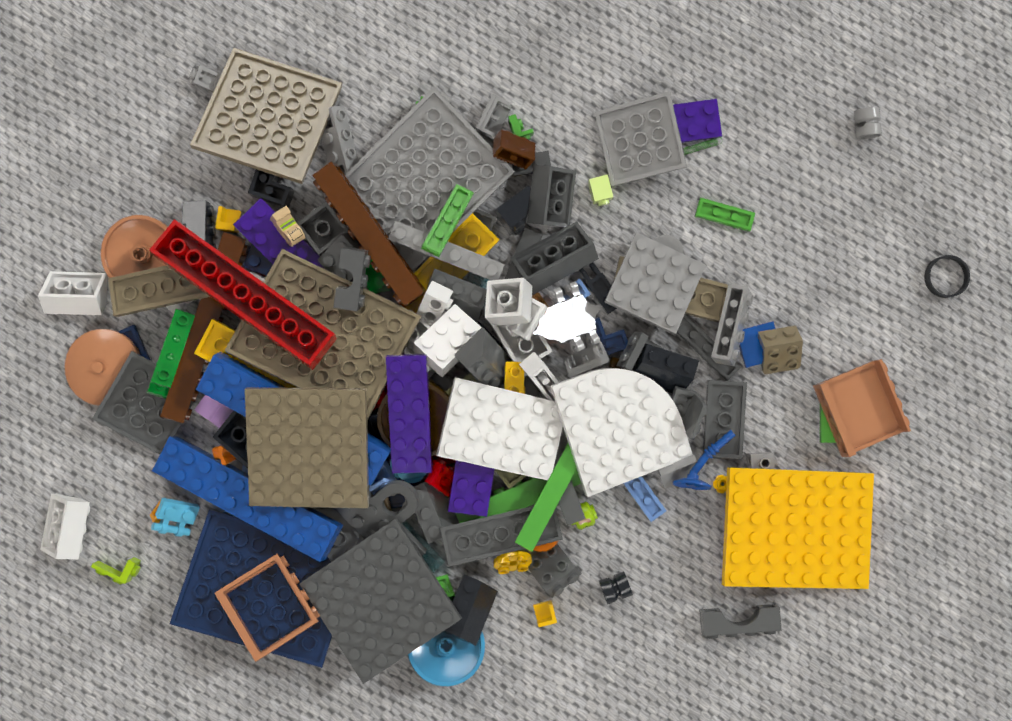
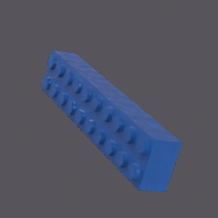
(226, 383)
(229, 490)

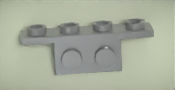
(339, 141)

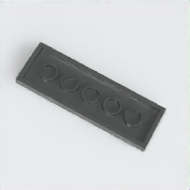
(492, 536)

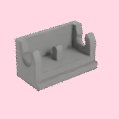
(493, 117)
(586, 359)

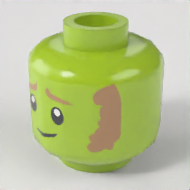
(590, 515)

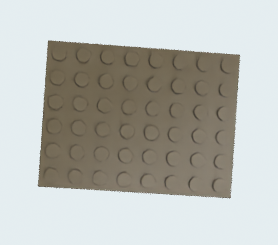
(362, 336)

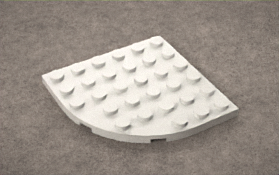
(618, 426)

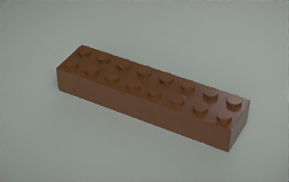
(370, 234)

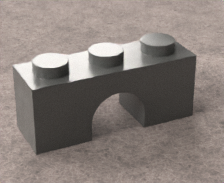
(355, 261)

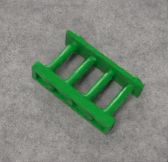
(171, 354)

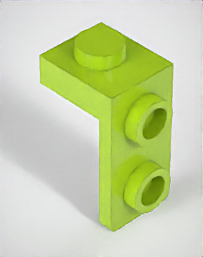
(130, 570)

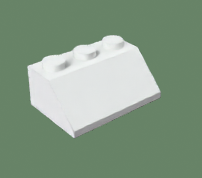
(74, 293)
(65, 527)

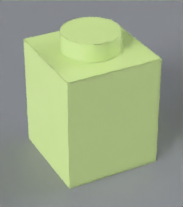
(600, 190)

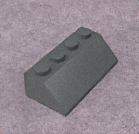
(555, 257)
(484, 358)

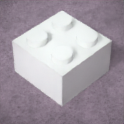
(508, 301)

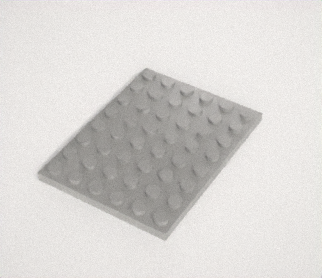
(419, 165)

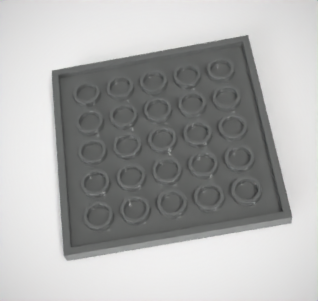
(380, 601)

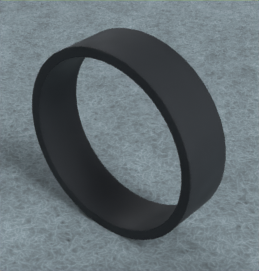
(966, 271)

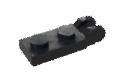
(599, 286)

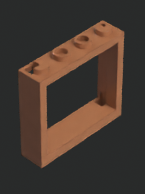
(237, 621)

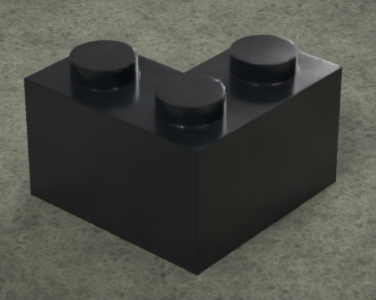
(267, 187)

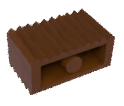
(514, 149)

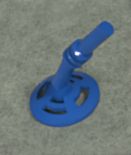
(692, 480)

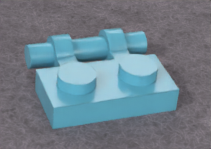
(176, 511)

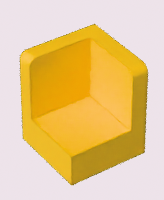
(226, 219)
(545, 613)

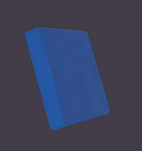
(750, 347)

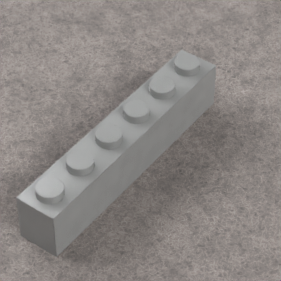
(451, 253)

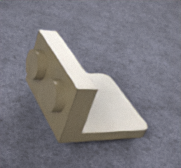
(781, 349)

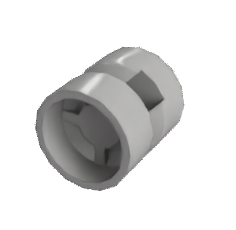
(867, 122)

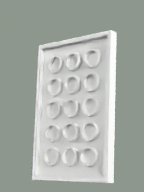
(500, 429)

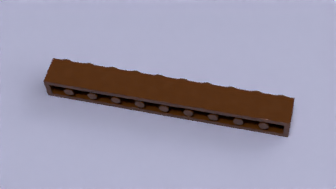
(191, 365)

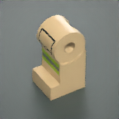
(287, 226)

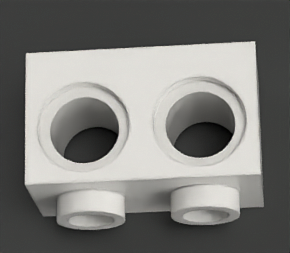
(434, 303)

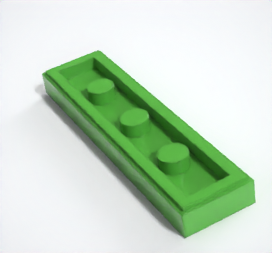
(447, 220)

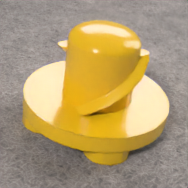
(512, 561)

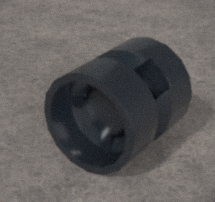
(617, 587)

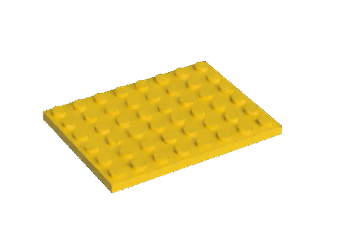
(797, 528)

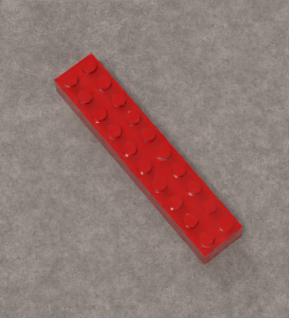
(243, 294)

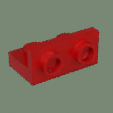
(441, 477)

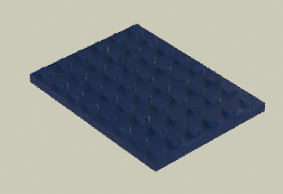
(265, 603)

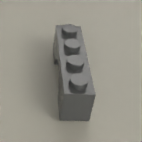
(764, 619)

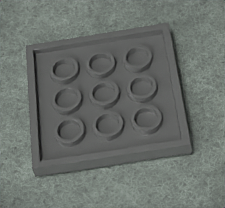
(132, 410)

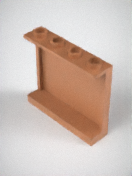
(861, 407)

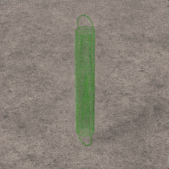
(697, 149)

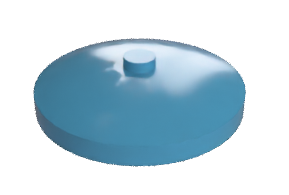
(447, 660)

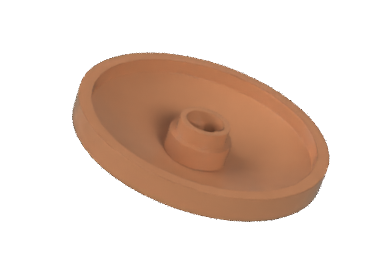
(128, 245)
(95, 363)

